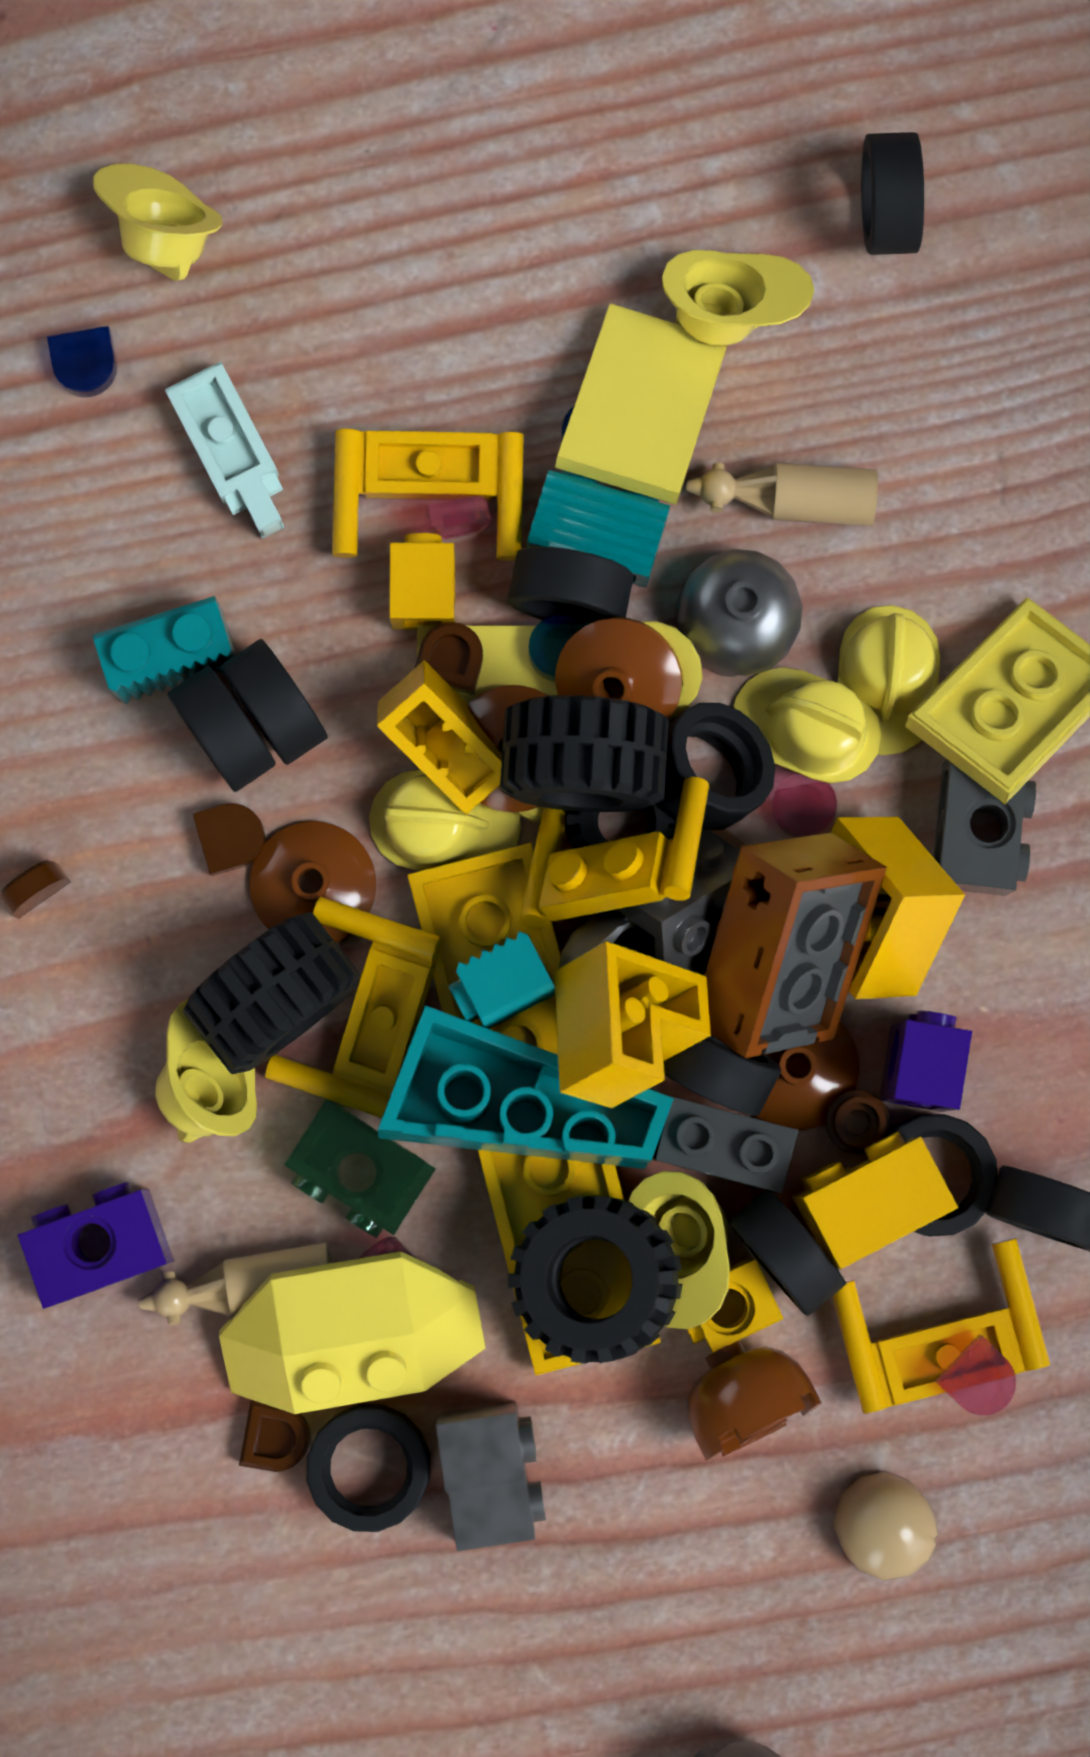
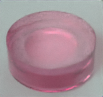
(803, 805)

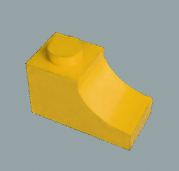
(441, 736)

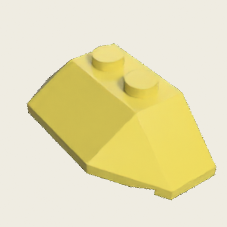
(350, 1333)

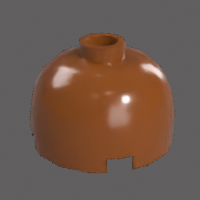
(746, 1397)

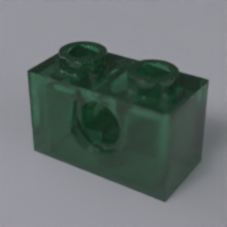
(335, 1137)

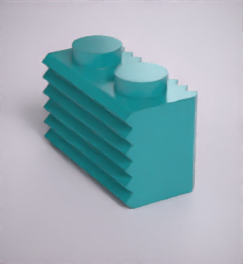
(599, 521)
(164, 649)
(501, 982)

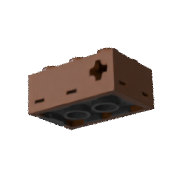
(789, 942)

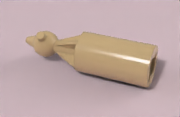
(795, 492)
(229, 1283)

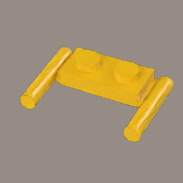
(427, 468)
(615, 871)
(381, 1016)
(907, 1364)

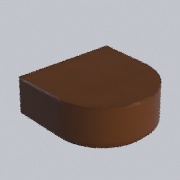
(454, 654)
(229, 836)
(33, 887)
(273, 1438)

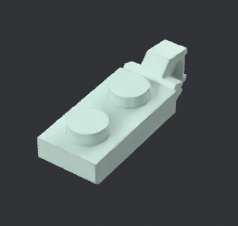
(228, 445)

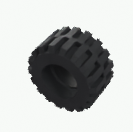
(584, 753)
(271, 992)
(539, 1279)

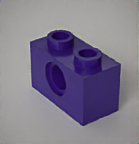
(926, 1062)
(62, 1269)

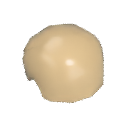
(885, 1526)

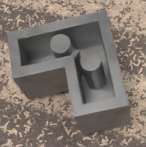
(487, 1476)

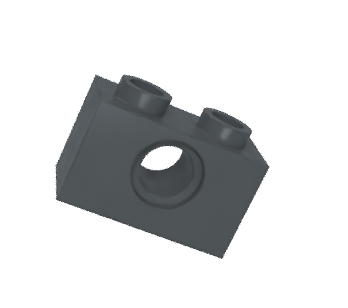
(969, 861)
(726, 1145)

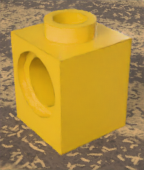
(422, 581)
(758, 1312)

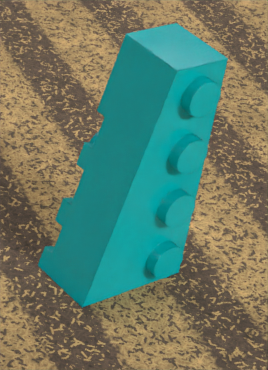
(505, 1097)

